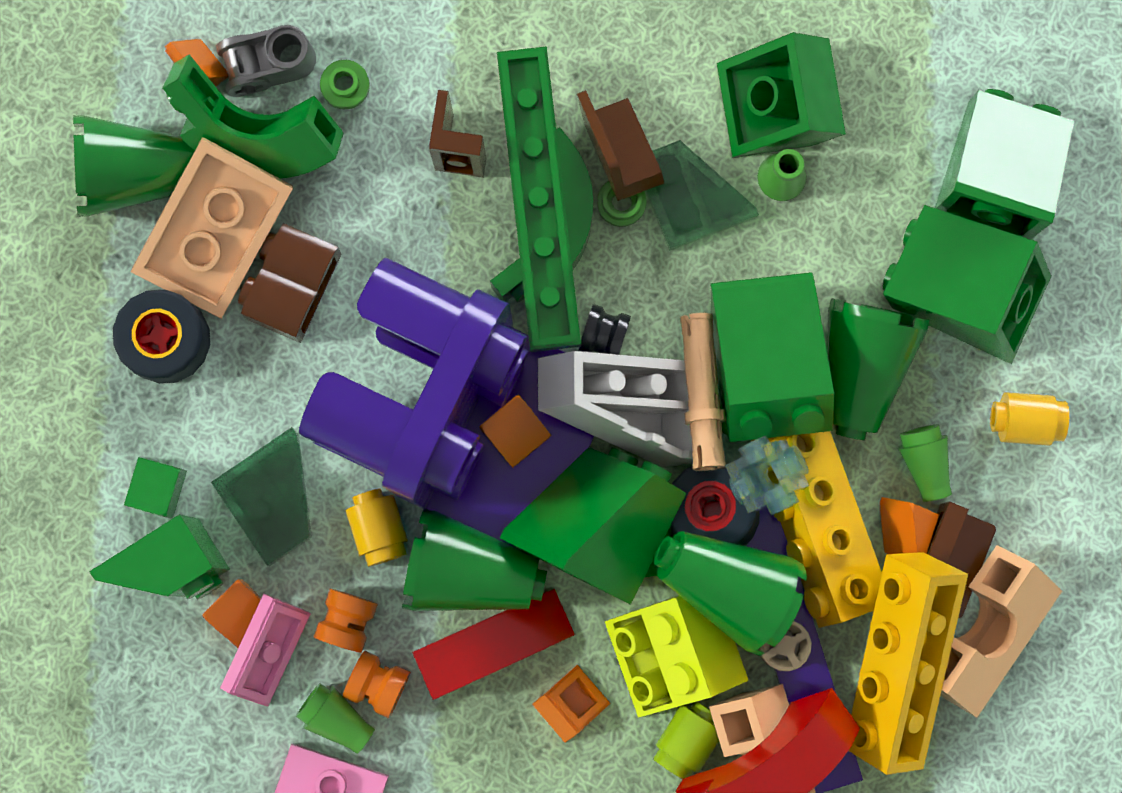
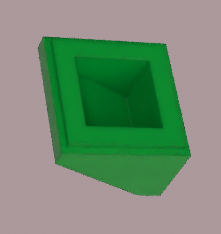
(155, 487)

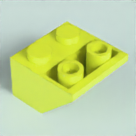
(673, 656)

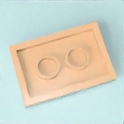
(212, 228)

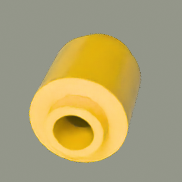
(1030, 419)
(377, 527)

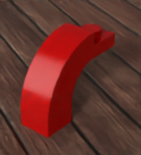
(793, 757)

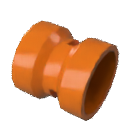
(345, 620)
(377, 684)

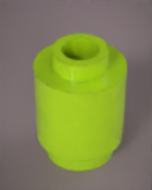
(687, 741)

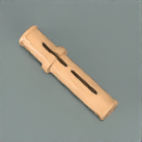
(703, 398)

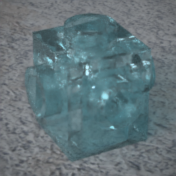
(750, 475)

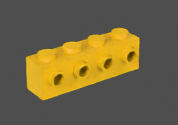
(829, 536)
(906, 660)

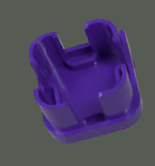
(437, 449)

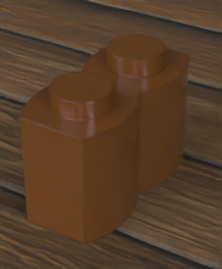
(290, 282)

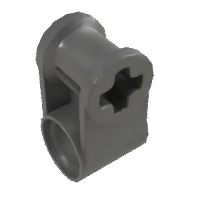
(255, 61)

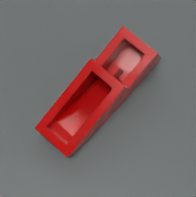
(492, 644)

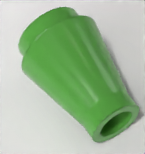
(778, 184)
(927, 460)
(334, 718)

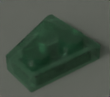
(694, 198)
(269, 497)

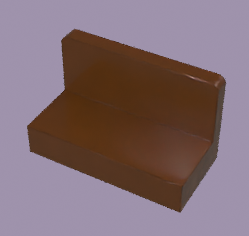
(621, 147)
(454, 150)
(961, 542)

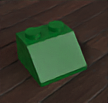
(781, 96)
(169, 562)

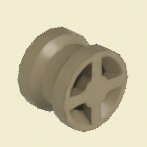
(795, 648)

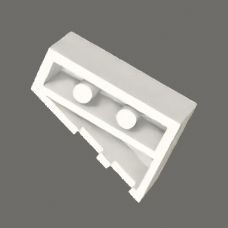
(622, 401)

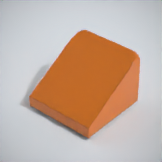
(202, 56)
(515, 431)
(906, 526)
(233, 611)
(571, 704)

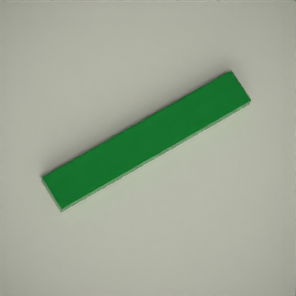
(538, 199)

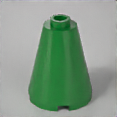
(124, 164)
(868, 362)
(468, 570)
(733, 586)

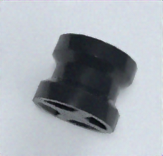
(604, 332)

